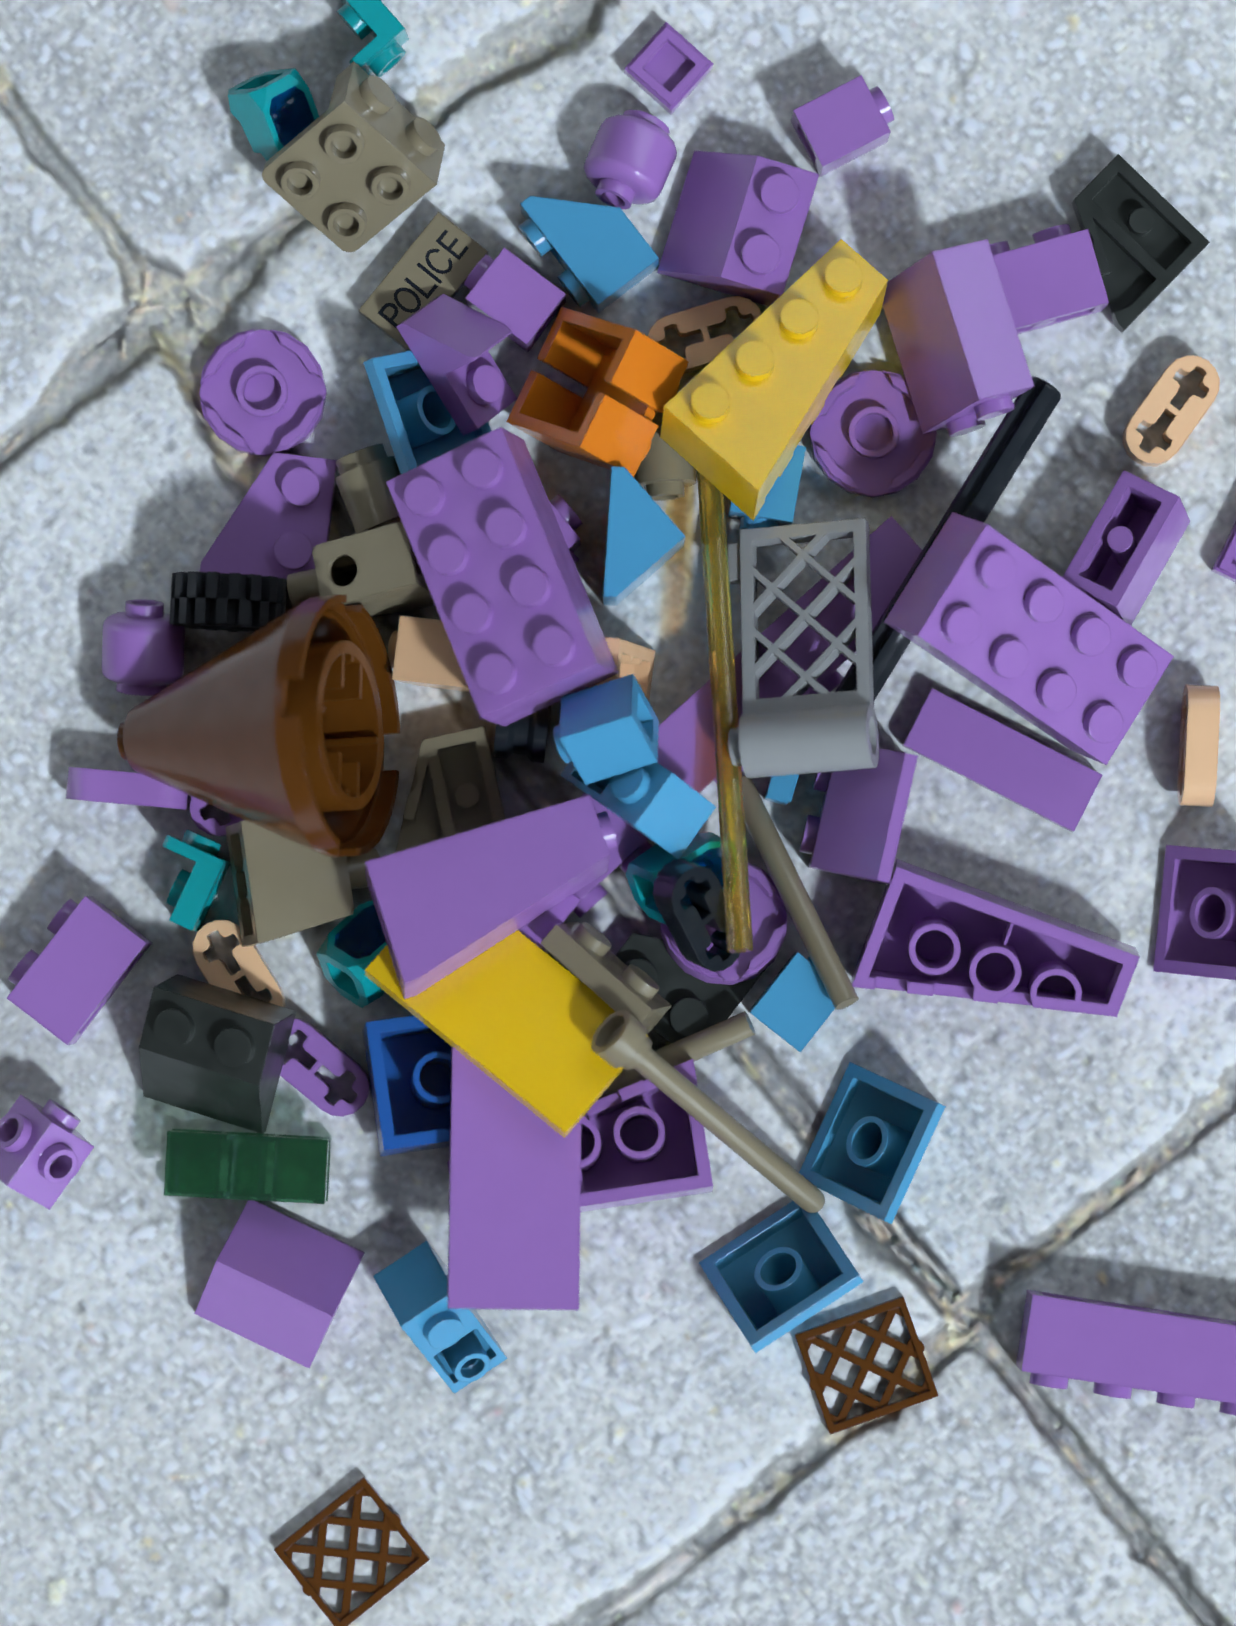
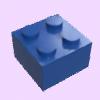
(408, 1084)

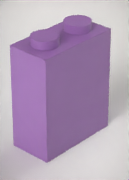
(956, 339)

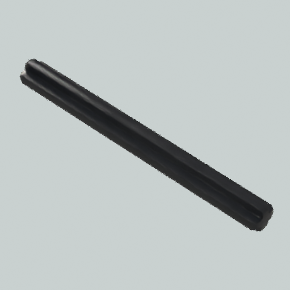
(973, 501)

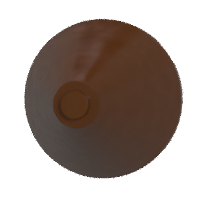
(283, 729)

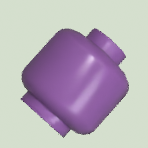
(630, 159)
(142, 648)

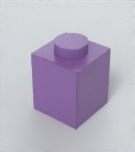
(843, 124)
(514, 296)

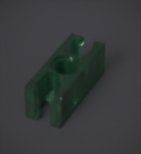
(247, 1166)

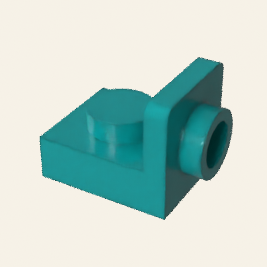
(389, 34)
(195, 891)

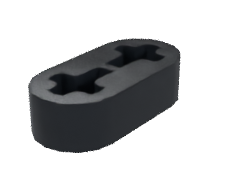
(688, 921)

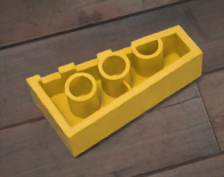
(771, 382)

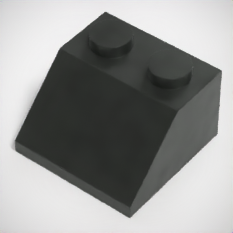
(214, 1051)

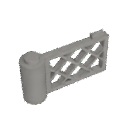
(800, 730)

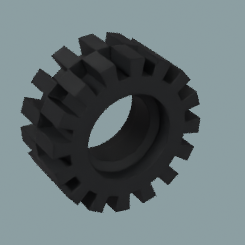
(226, 600)

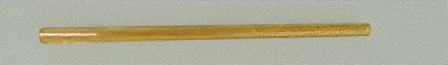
(725, 717)

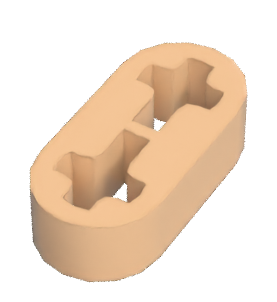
(700, 320)
(1182, 421)
(1198, 745)
(248, 958)

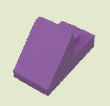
(455, 356)

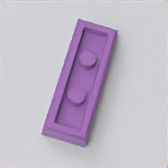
(1002, 760)

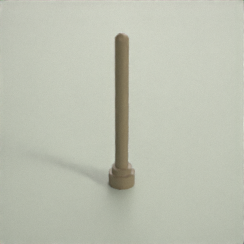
(625, 1044)

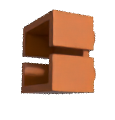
(626, 385)

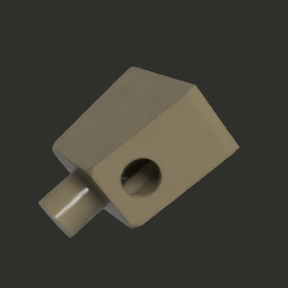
(367, 567)
(287, 885)

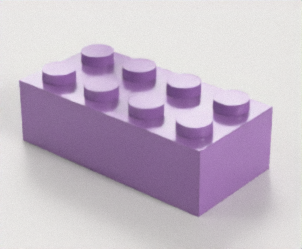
(502, 577)
(1028, 638)

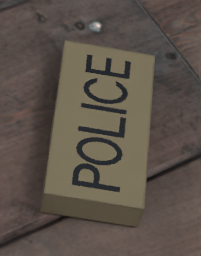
(430, 267)

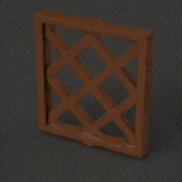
(913, 1348)
(391, 1522)

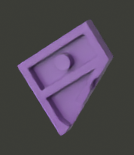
(278, 519)

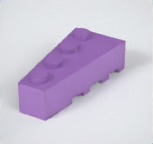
(981, 947)
(641, 1148)

